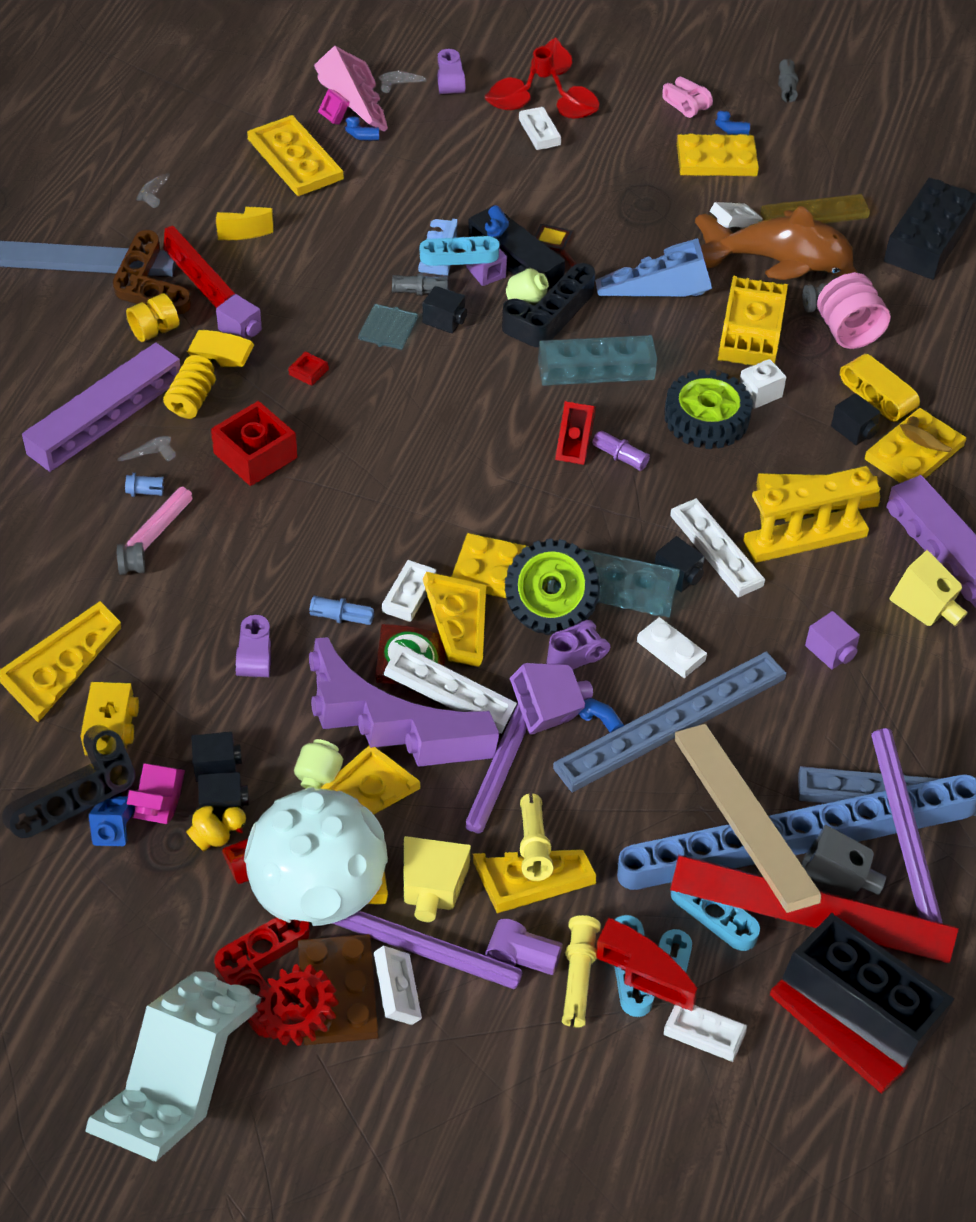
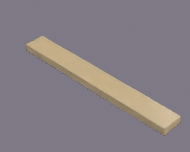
(748, 819)

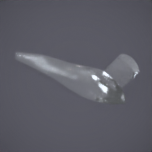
(398, 77)
(150, 188)
(153, 446)

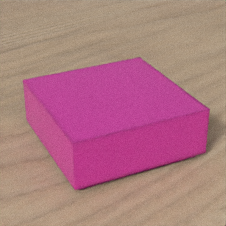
(333, 106)

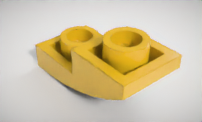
(239, 226)
(223, 347)

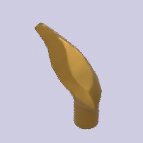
(921, 436)

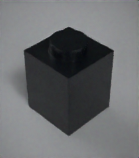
(444, 309)
(856, 419)
(684, 557)
(215, 753)
(222, 792)

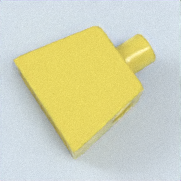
(929, 592)
(433, 874)

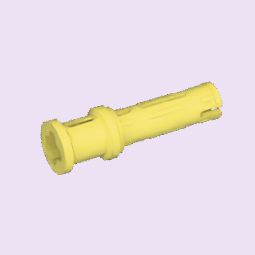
(535, 845)
(581, 955)

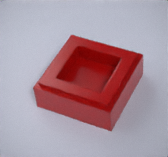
(308, 368)

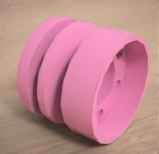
(853, 310)

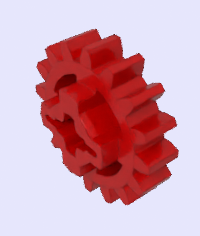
(290, 1021)

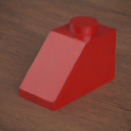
(575, 432)

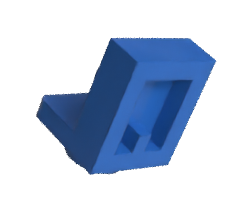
(109, 821)

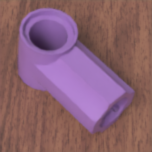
(514, 945)

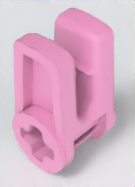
(687, 96)

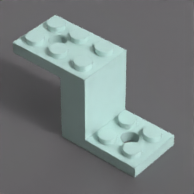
(174, 1065)

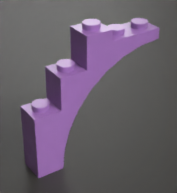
(385, 720)

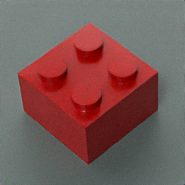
(254, 443)

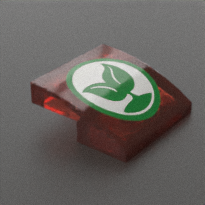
(418, 640)

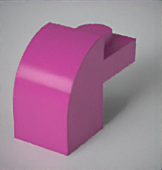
(157, 793)

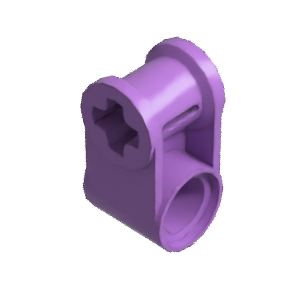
(450, 72)
(577, 645)
(254, 648)

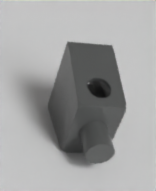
(841, 865)

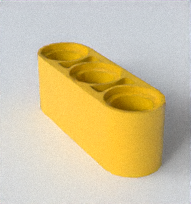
(880, 387)

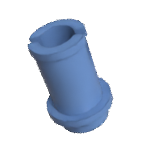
(144, 485)

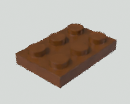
(350, 969)

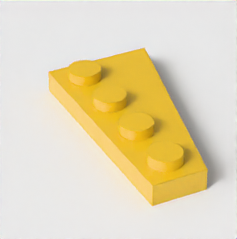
(54, 664)

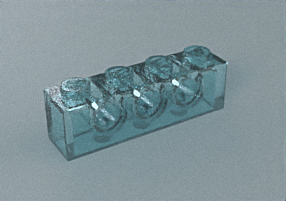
(597, 360)
(632, 584)

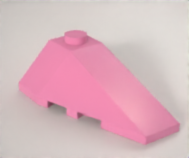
(354, 82)

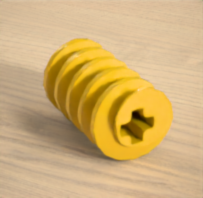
(190, 387)

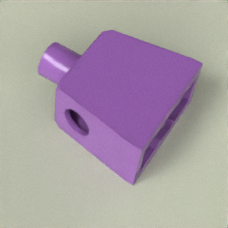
(549, 694)

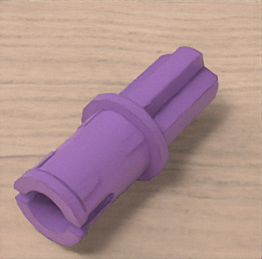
(621, 450)

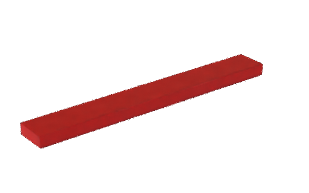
(754, 894)

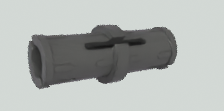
(788, 80)
(417, 284)

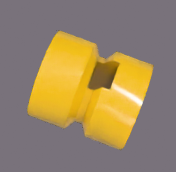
(154, 317)

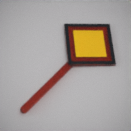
(555, 239)

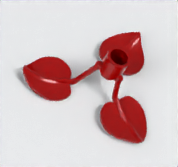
(547, 60)

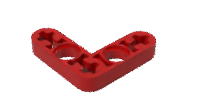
(247, 971)

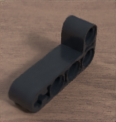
(553, 311)
(67, 787)

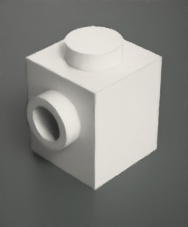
(764, 382)

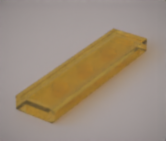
(824, 209)

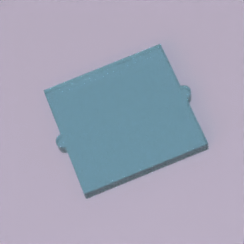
(388, 326)

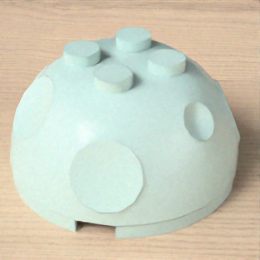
(316, 856)

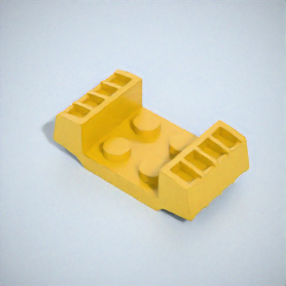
(752, 321)

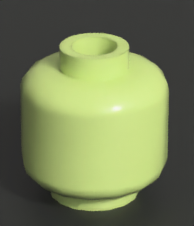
(527, 286)
(318, 764)

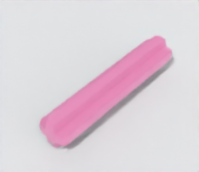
(162, 518)

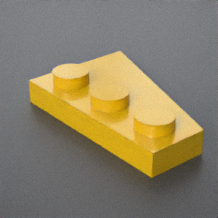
(459, 616)

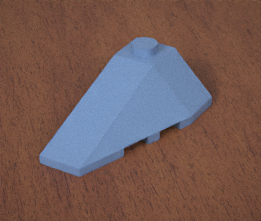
(676, 273)

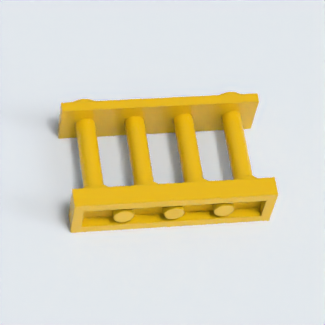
(813, 532)

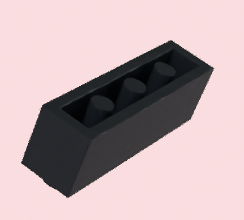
(521, 249)

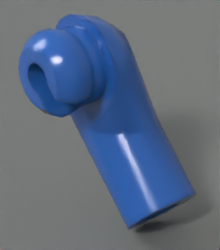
(730, 127)
(361, 133)
(499, 222)
(603, 712)

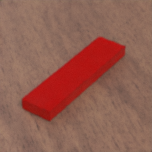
(196, 267)
(857, 1052)

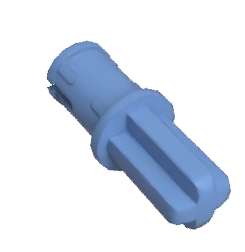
(340, 610)

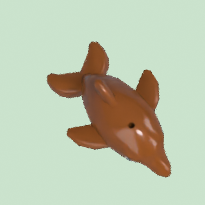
(793, 240)

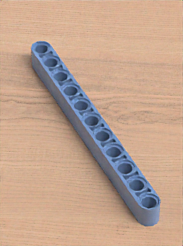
(845, 813)

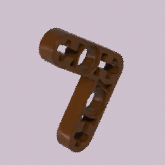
(138, 277)

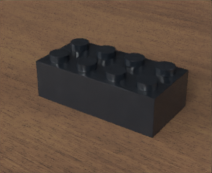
(930, 228)
(867, 989)

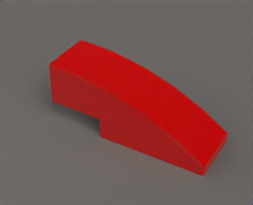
(645, 965)

